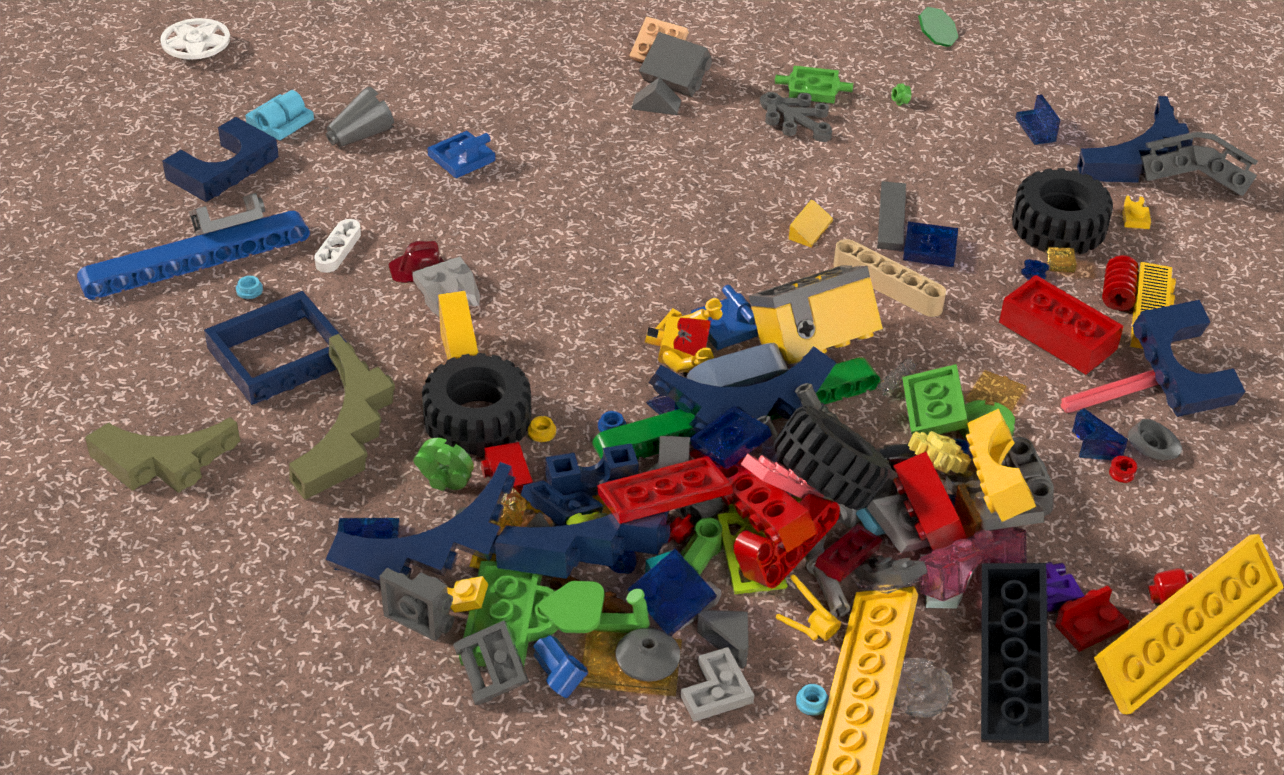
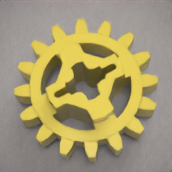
(941, 450)

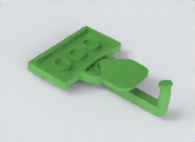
(539, 611)

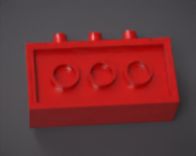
(1061, 324)

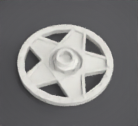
(195, 39)

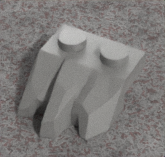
(446, 278)

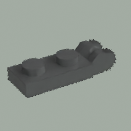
(891, 571)

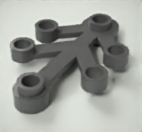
(772, 102)

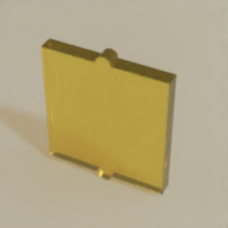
(996, 389)

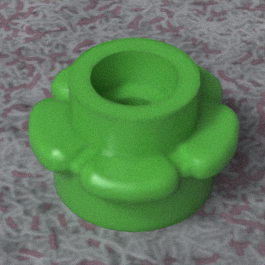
(901, 94)

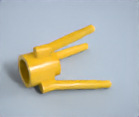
(821, 620)

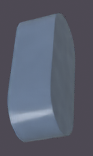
(742, 367)

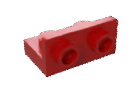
(1090, 619)

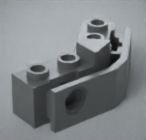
(1199, 158)

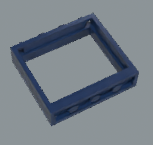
(263, 320)

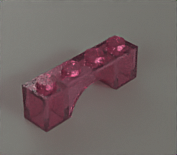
(952, 566)

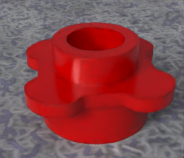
(681, 529)

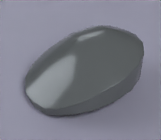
(1162, 441)

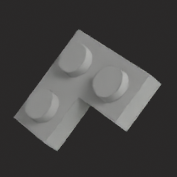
(722, 691)

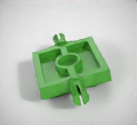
(818, 82)

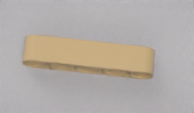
(893, 278)

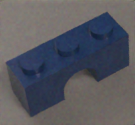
(569, 477)

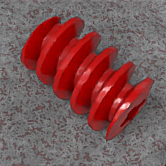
(1120, 283)

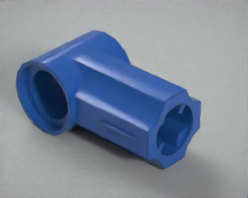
(562, 668)

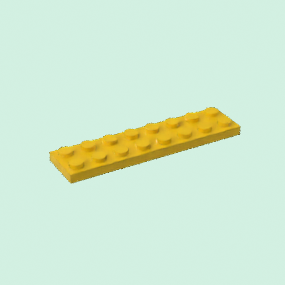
(1188, 624)
(865, 684)

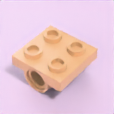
(648, 34)

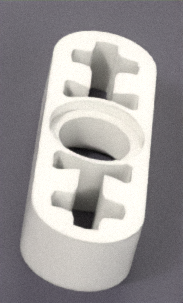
(337, 254)

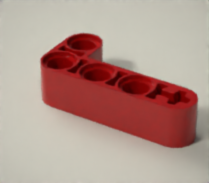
(768, 562)

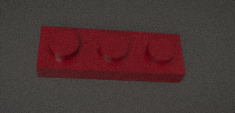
(848, 553)

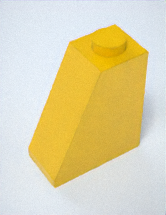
(456, 325)

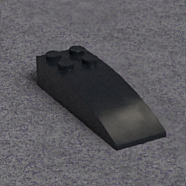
(1014, 653)

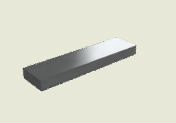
(891, 216)

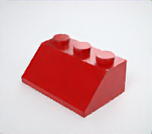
(928, 502)

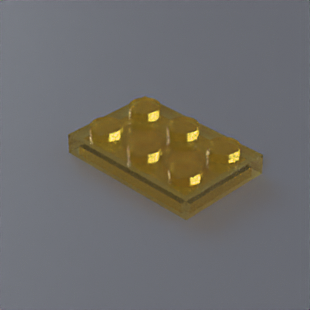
(606, 674)

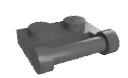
(500, 658)

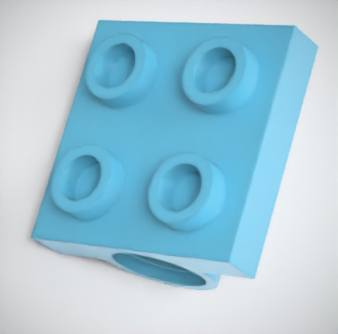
(281, 115)

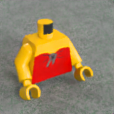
(685, 338)

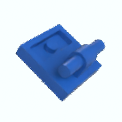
(462, 153)
(736, 321)

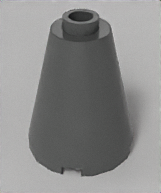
(360, 119)

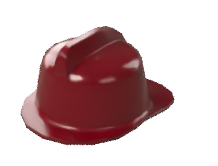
(416, 257)

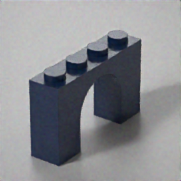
(210, 179)
(1184, 389)

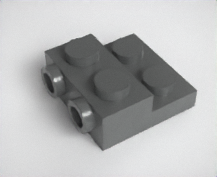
(417, 603)

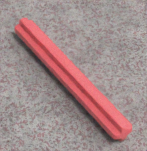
(1109, 391)

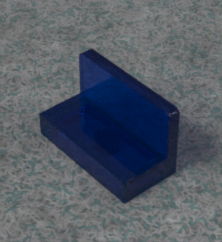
(1041, 123)

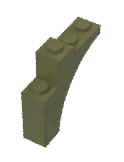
(174, 459)

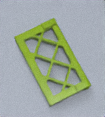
(733, 565)

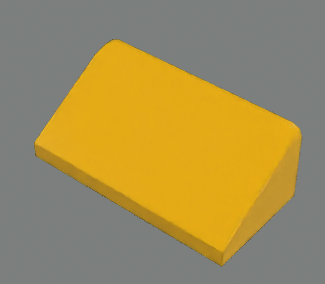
(809, 224)

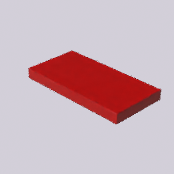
(664, 489)

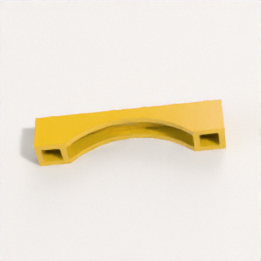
(1002, 485)

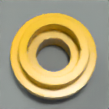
(542, 429)

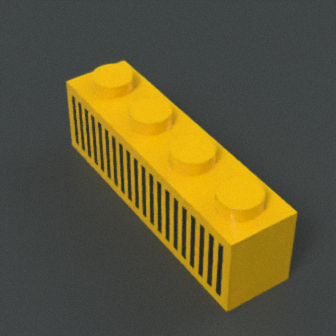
(1153, 291)

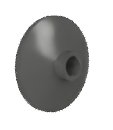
(645, 663)

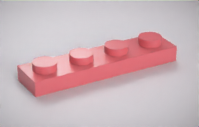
(778, 476)

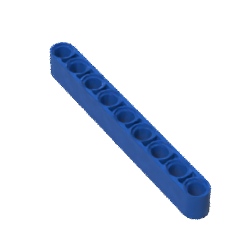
(191, 254)

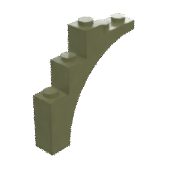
(342, 449)

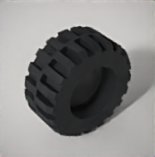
(1062, 210)
(477, 380)
(832, 458)

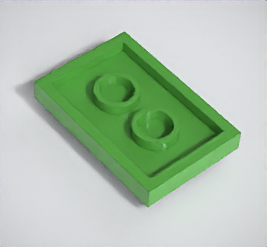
(935, 401)

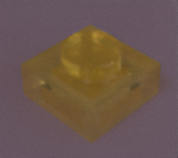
(1061, 259)

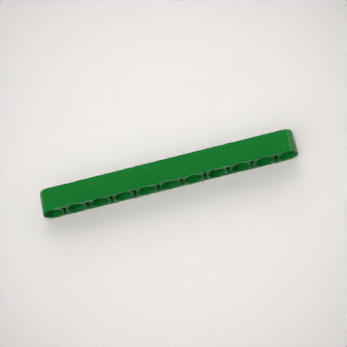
(844, 380)

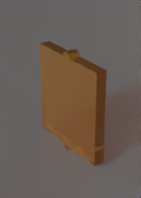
(967, 511)

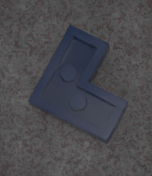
(556, 505)

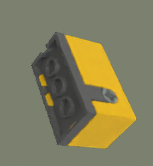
(817, 311)

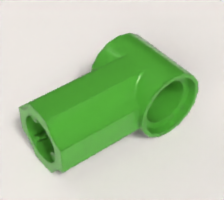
(703, 544)

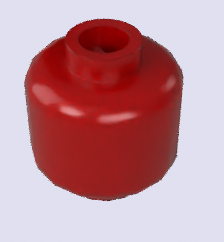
(1167, 584)

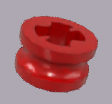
(1123, 462)

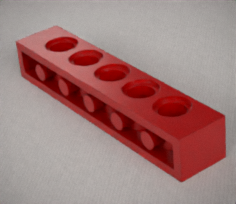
(766, 507)

